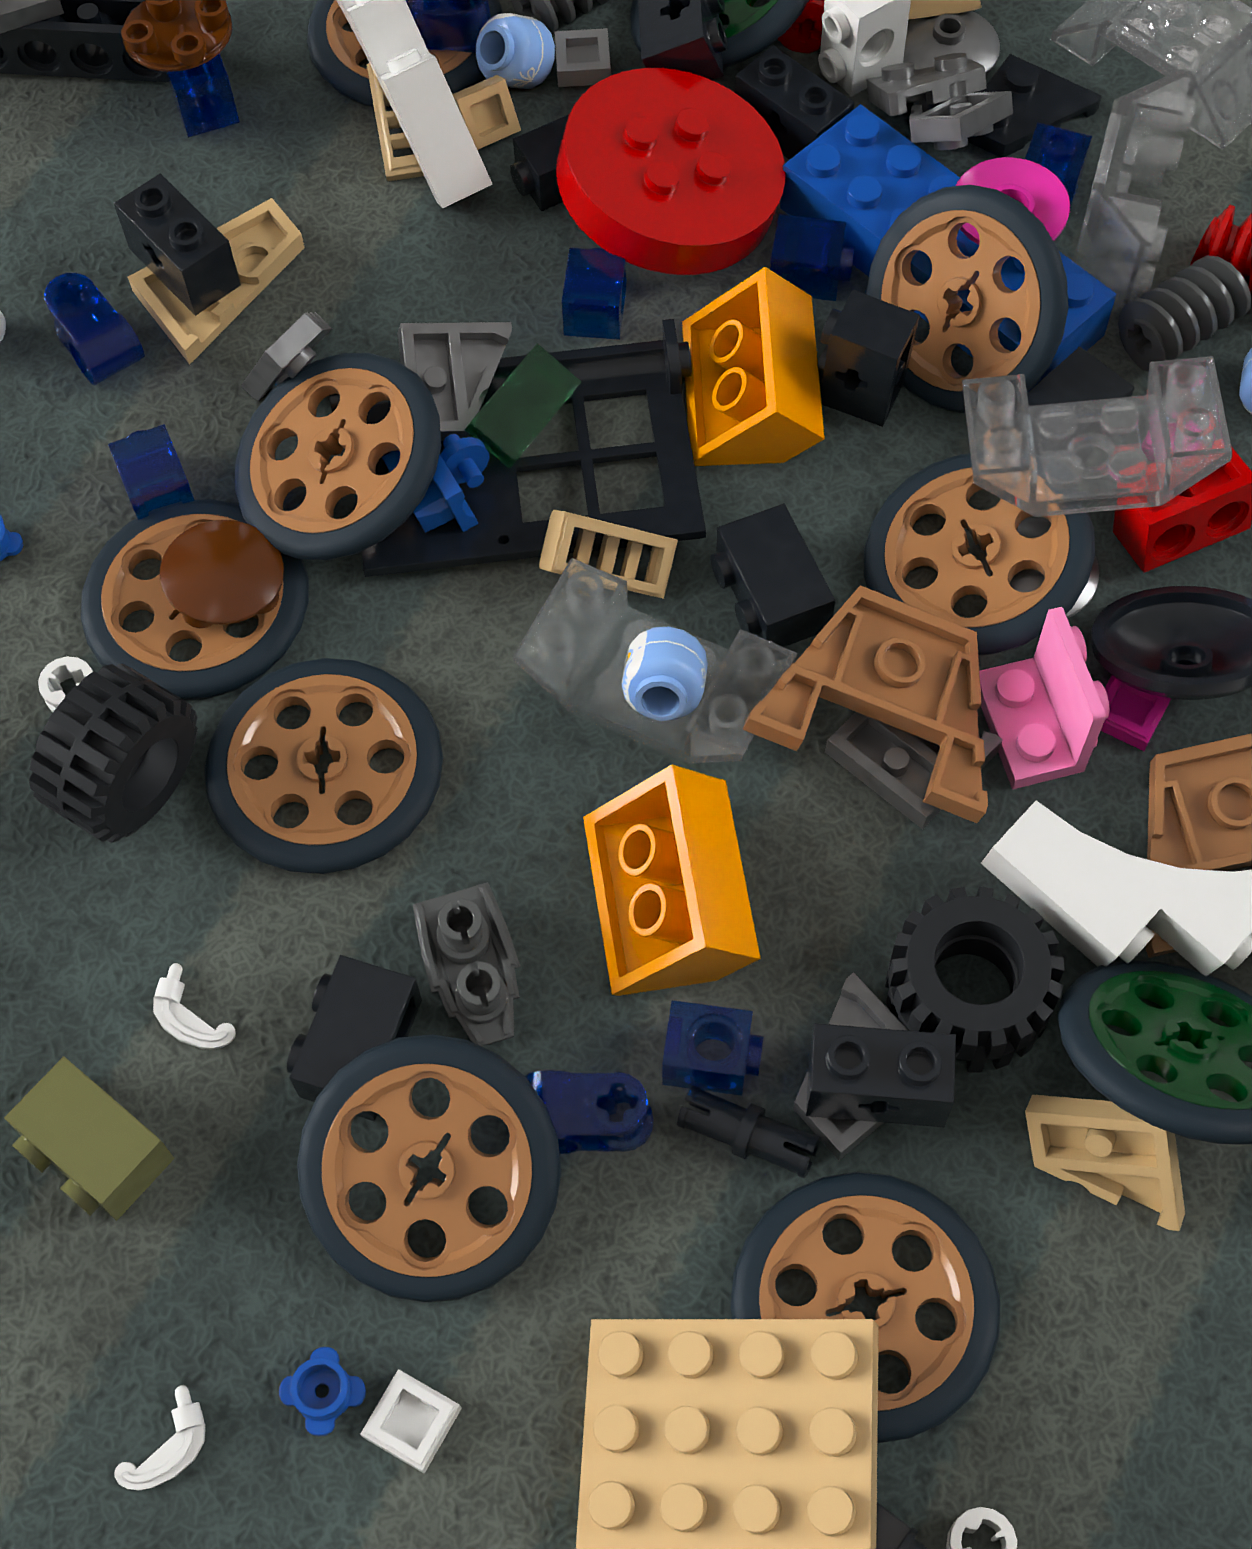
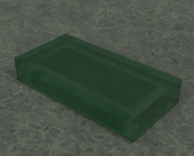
(523, 405)

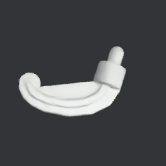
(182, 1022)
(174, 1454)

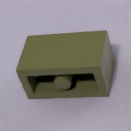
(87, 1138)

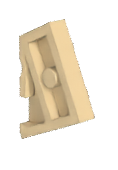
(1107, 1153)

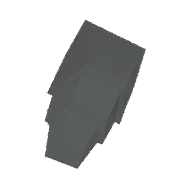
(470, 961)

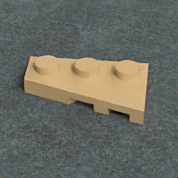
(261, 246)

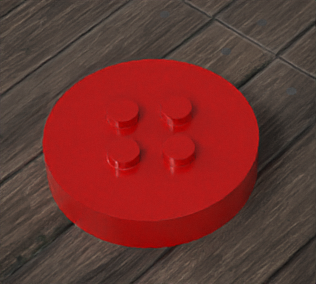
(670, 171)

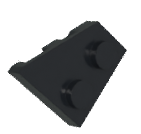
(1036, 98)

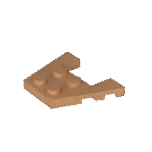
(899, 671)
(1200, 810)

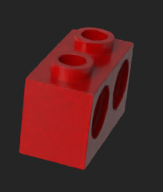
(1190, 521)

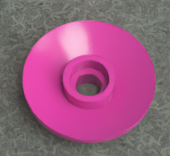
(1025, 182)

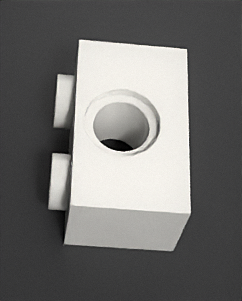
(861, 40)

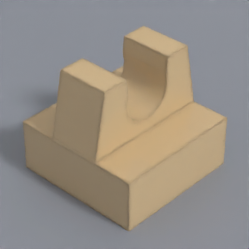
(488, 111)

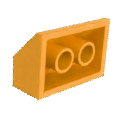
(753, 374)
(670, 884)

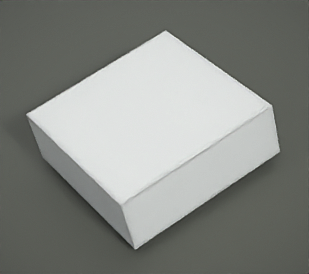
(411, 1421)

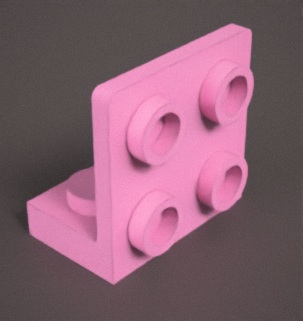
(1045, 707)

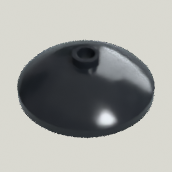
(1177, 642)

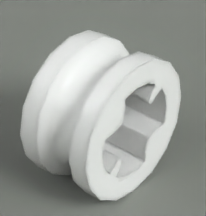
(57, 672)
(970, 1522)

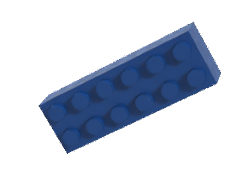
(871, 174)

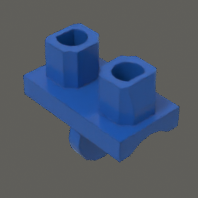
(444, 500)

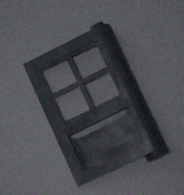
(501, 535)

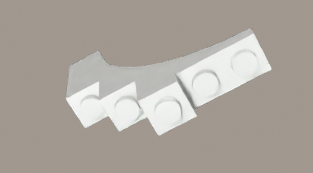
(418, 97)
(1108, 897)

